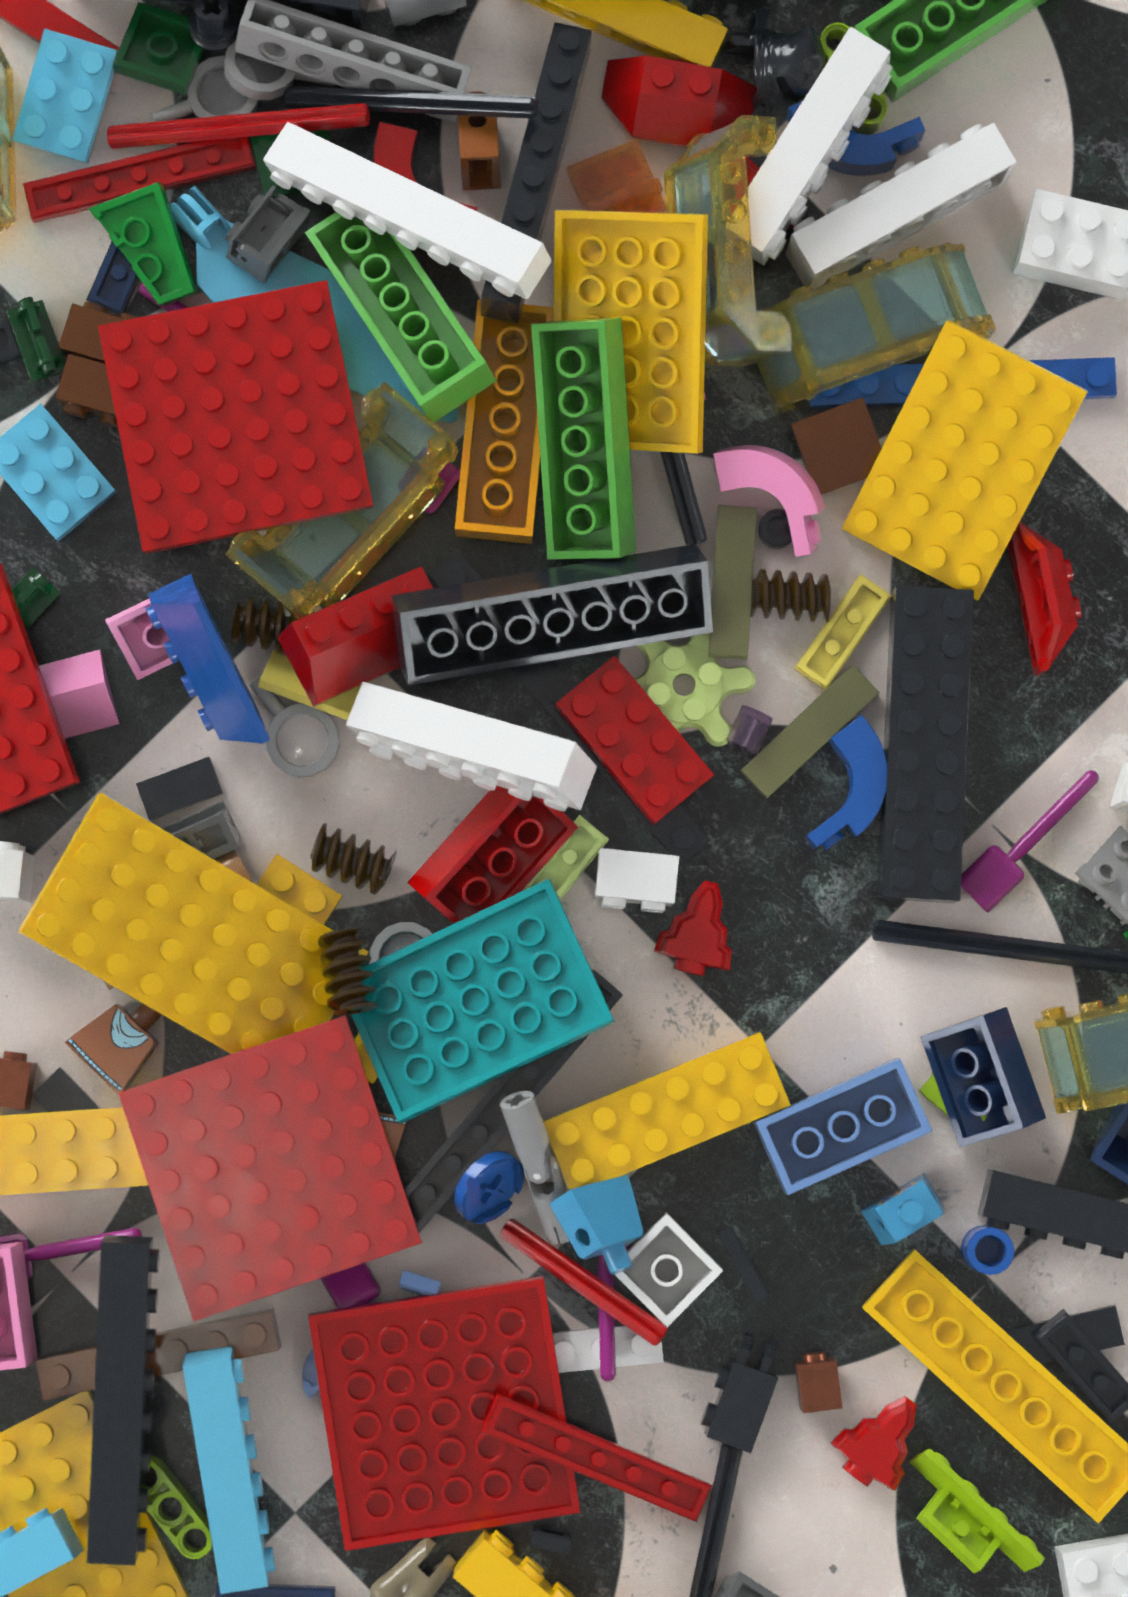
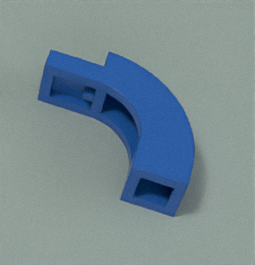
(874, 152)
(867, 772)

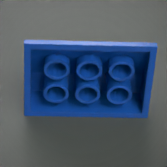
(206, 661)

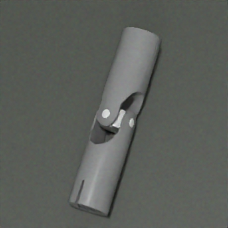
(533, 1149)

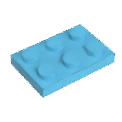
(65, 96)
(51, 473)

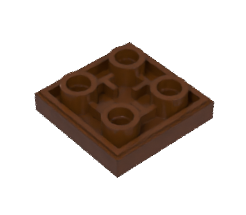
(837, 445)

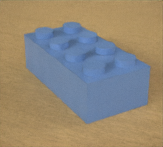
(842, 1126)

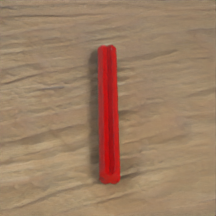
(583, 1282)

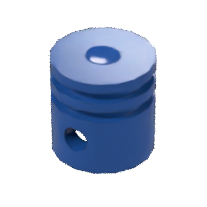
(987, 1249)

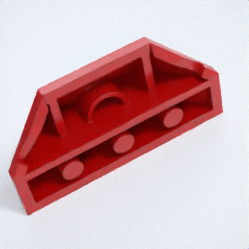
(673, 99)
(1043, 595)

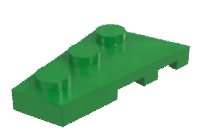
(149, 239)

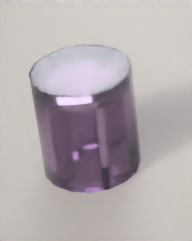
(749, 729)

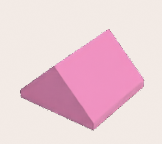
(140, 640)
(80, 694)

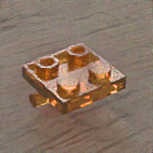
(617, 181)

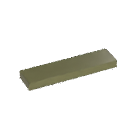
(732, 582)
(809, 731)

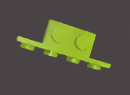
(967, 1521)

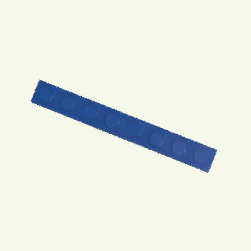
(894, 383)

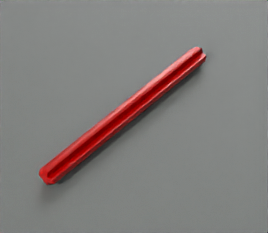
(237, 125)

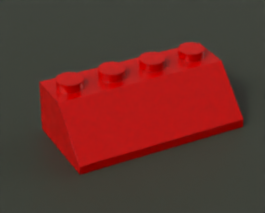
(348, 640)
(491, 854)

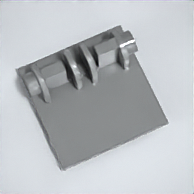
(1108, 874)

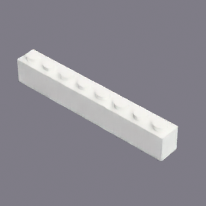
(407, 211)

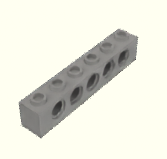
(343, 53)

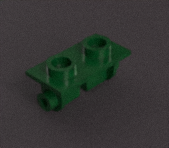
(36, 339)
(33, 596)

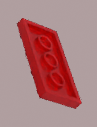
(633, 740)

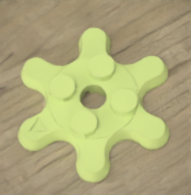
(711, 679)

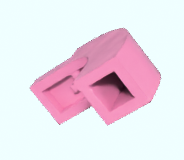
(781, 477)

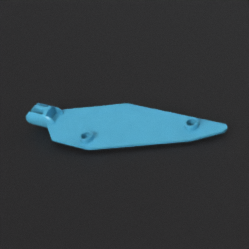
(223, 280)

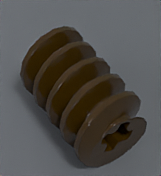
(791, 595)
(260, 624)
(351, 860)
(345, 972)

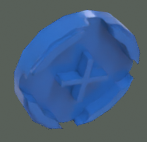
(488, 1186)

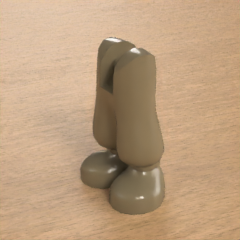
(408, 1580)

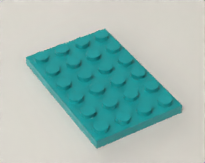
(479, 1001)

